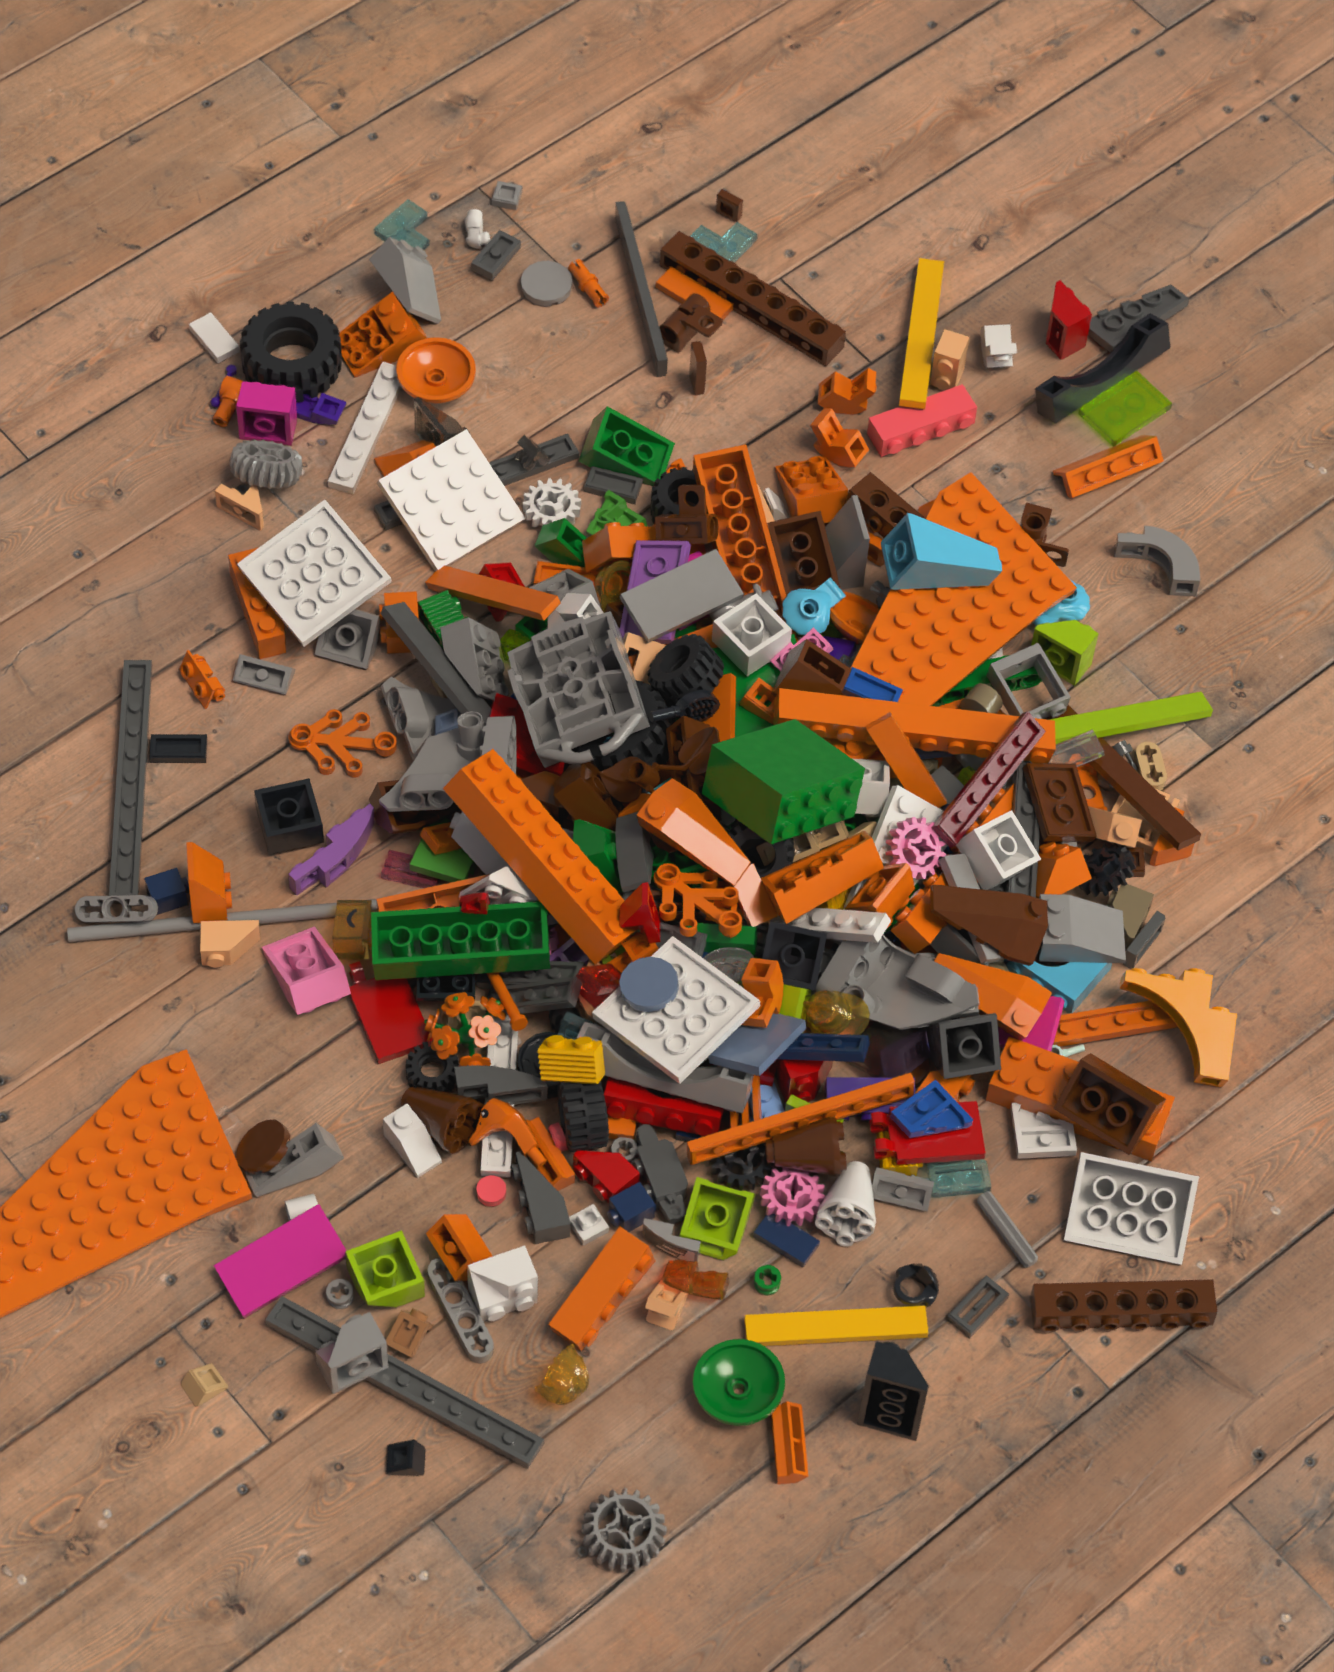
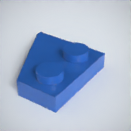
(930, 1112)

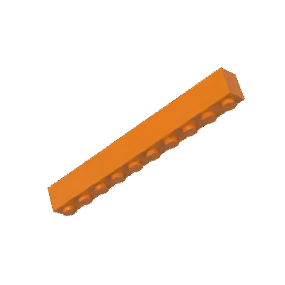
(924, 725)

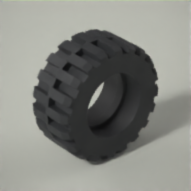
(292, 326)
(646, 744)

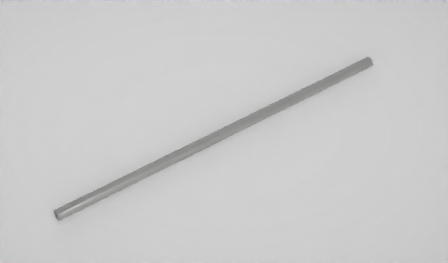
(186, 923)

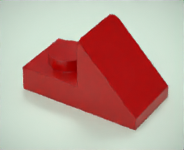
(641, 911)

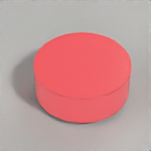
(558, 1136)
(491, 1190)

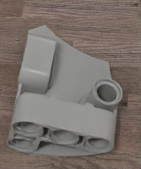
(413, 712)
(445, 755)
(897, 985)

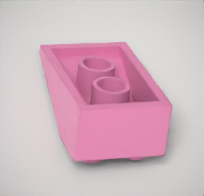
(307, 970)

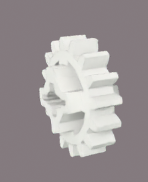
(551, 503)

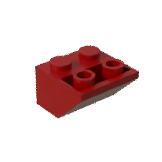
(1067, 322)

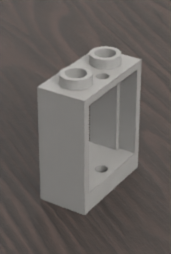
(1019, 662)

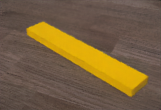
(837, 1326)

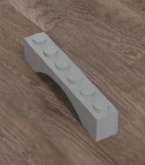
(706, 1084)

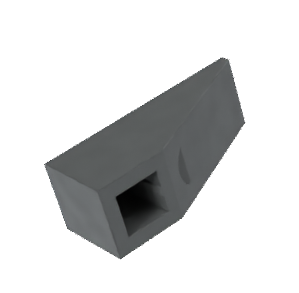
(544, 1204)

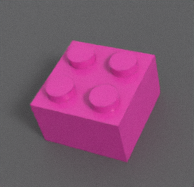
(266, 412)

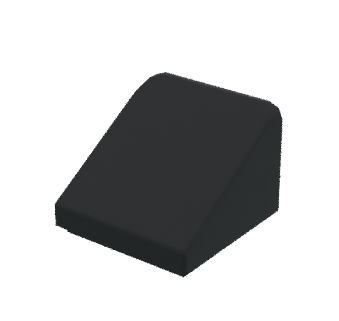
(405, 1458)

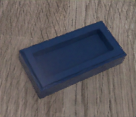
(786, 1240)

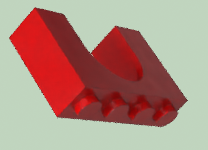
(682, 1114)

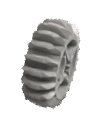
(266, 464)
(601, 1538)

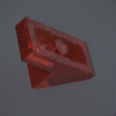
(598, 982)

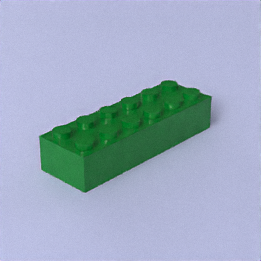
(458, 942)

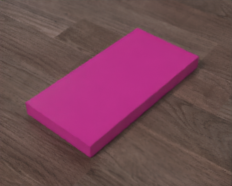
(281, 1261)

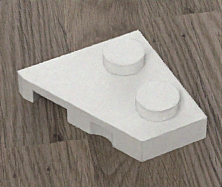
(1041, 1135)

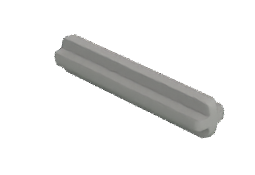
(1007, 1229)

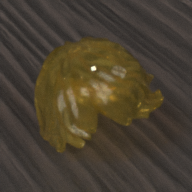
(565, 1378)

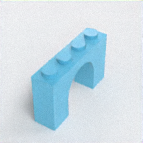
(1069, 981)

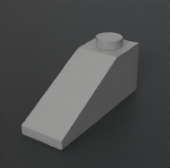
(306, 1158)

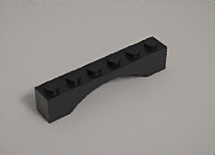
(1141, 344)

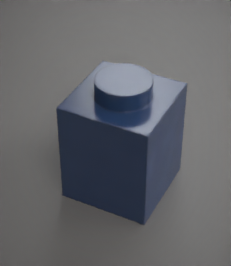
(168, 890)
(631, 1207)

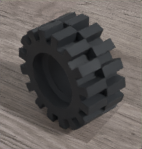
(427, 1055)

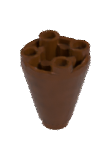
(446, 1116)
(809, 1148)

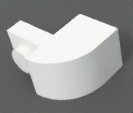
(997, 346)

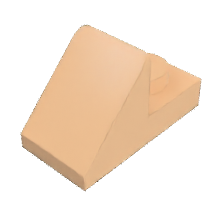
(244, 507)
(665, 1306)

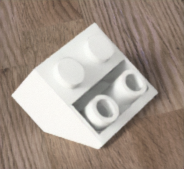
(502, 888)

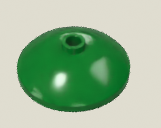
(739, 1366)

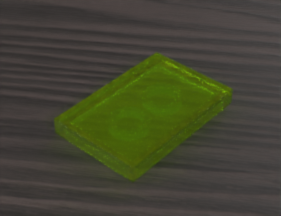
(1125, 408)

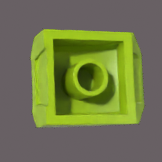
(717, 1218)

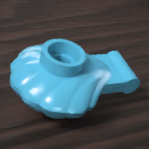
(811, 608)
(1072, 608)

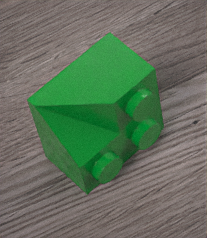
(600, 848)

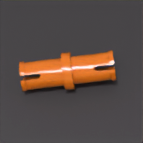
(588, 283)

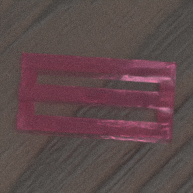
(402, 861)

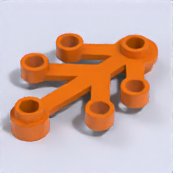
(339, 741)
(671, 879)

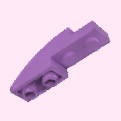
(343, 847)

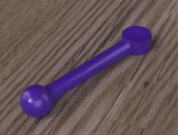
(231, 370)

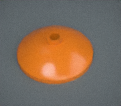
(436, 370)
(854, 617)

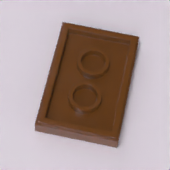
(1059, 802)

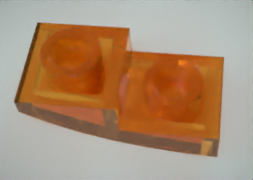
(688, 1279)

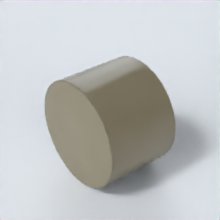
(982, 699)

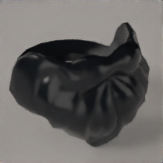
(922, 1274)

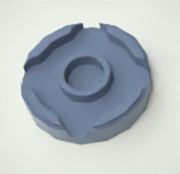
(649, 984)

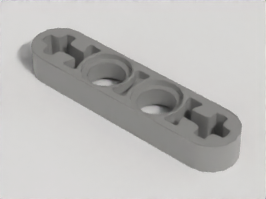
(462, 1309)

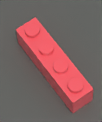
(913, 426)

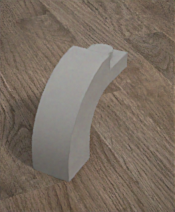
(1166, 551)

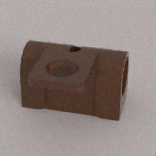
(688, 321)
(1035, 522)
(691, 523)

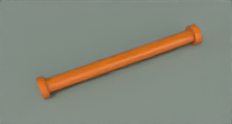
(517, 1020)

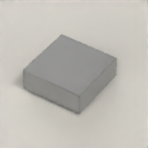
(507, 195)

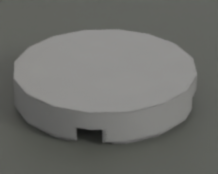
(546, 283)

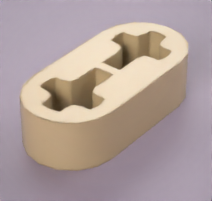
(1155, 766)

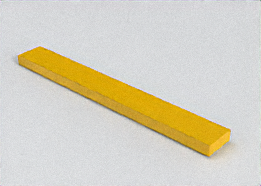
(921, 333)

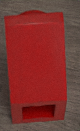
(605, 1172)

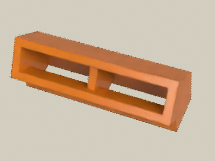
(556, 1168)
(789, 1443)

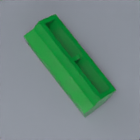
(715, 940)

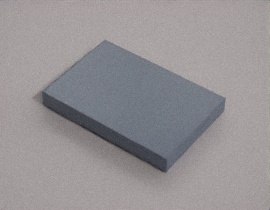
(756, 1048)

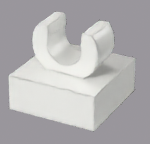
(588, 1225)

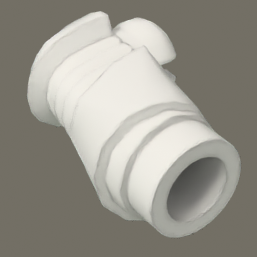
(474, 229)

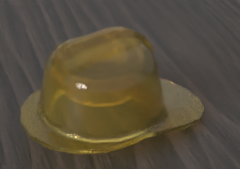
(612, 582)
(836, 1013)

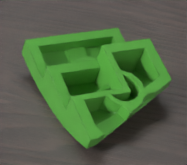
(613, 510)
(445, 866)

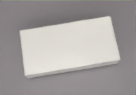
(214, 337)

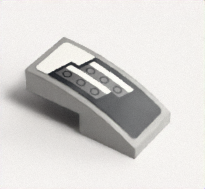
(661, 1237)

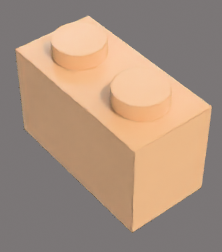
(949, 360)

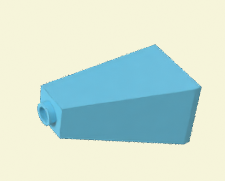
(934, 556)

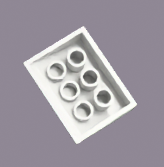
(1131, 1208)

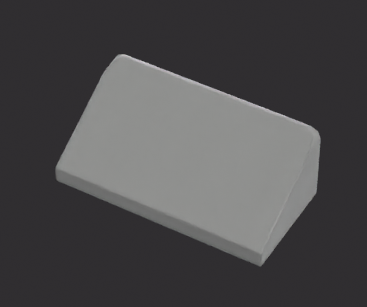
(263, 674)

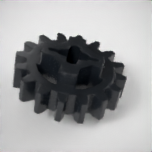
(1108, 869)
(736, 1172)

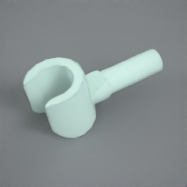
(1067, 1052)

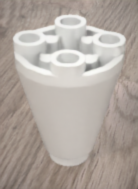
(849, 1206)

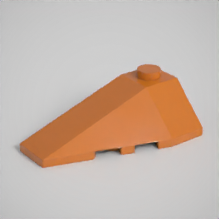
(689, 826)

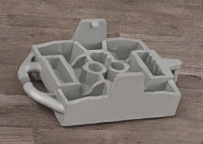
(565, 686)

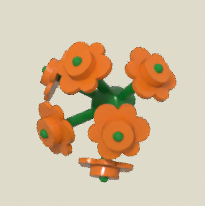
(477, 1034)

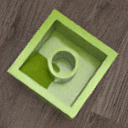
(1068, 647)
(385, 1272)

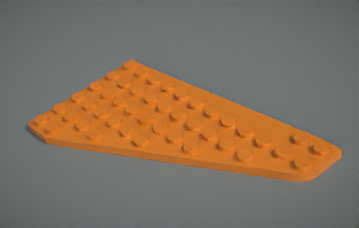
(940, 635)
(119, 1183)

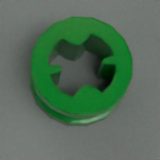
(759, 1284)

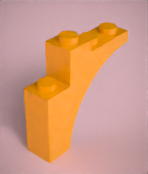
(1187, 1003)

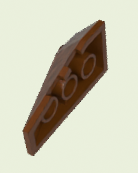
(404, 821)
(1002, 919)

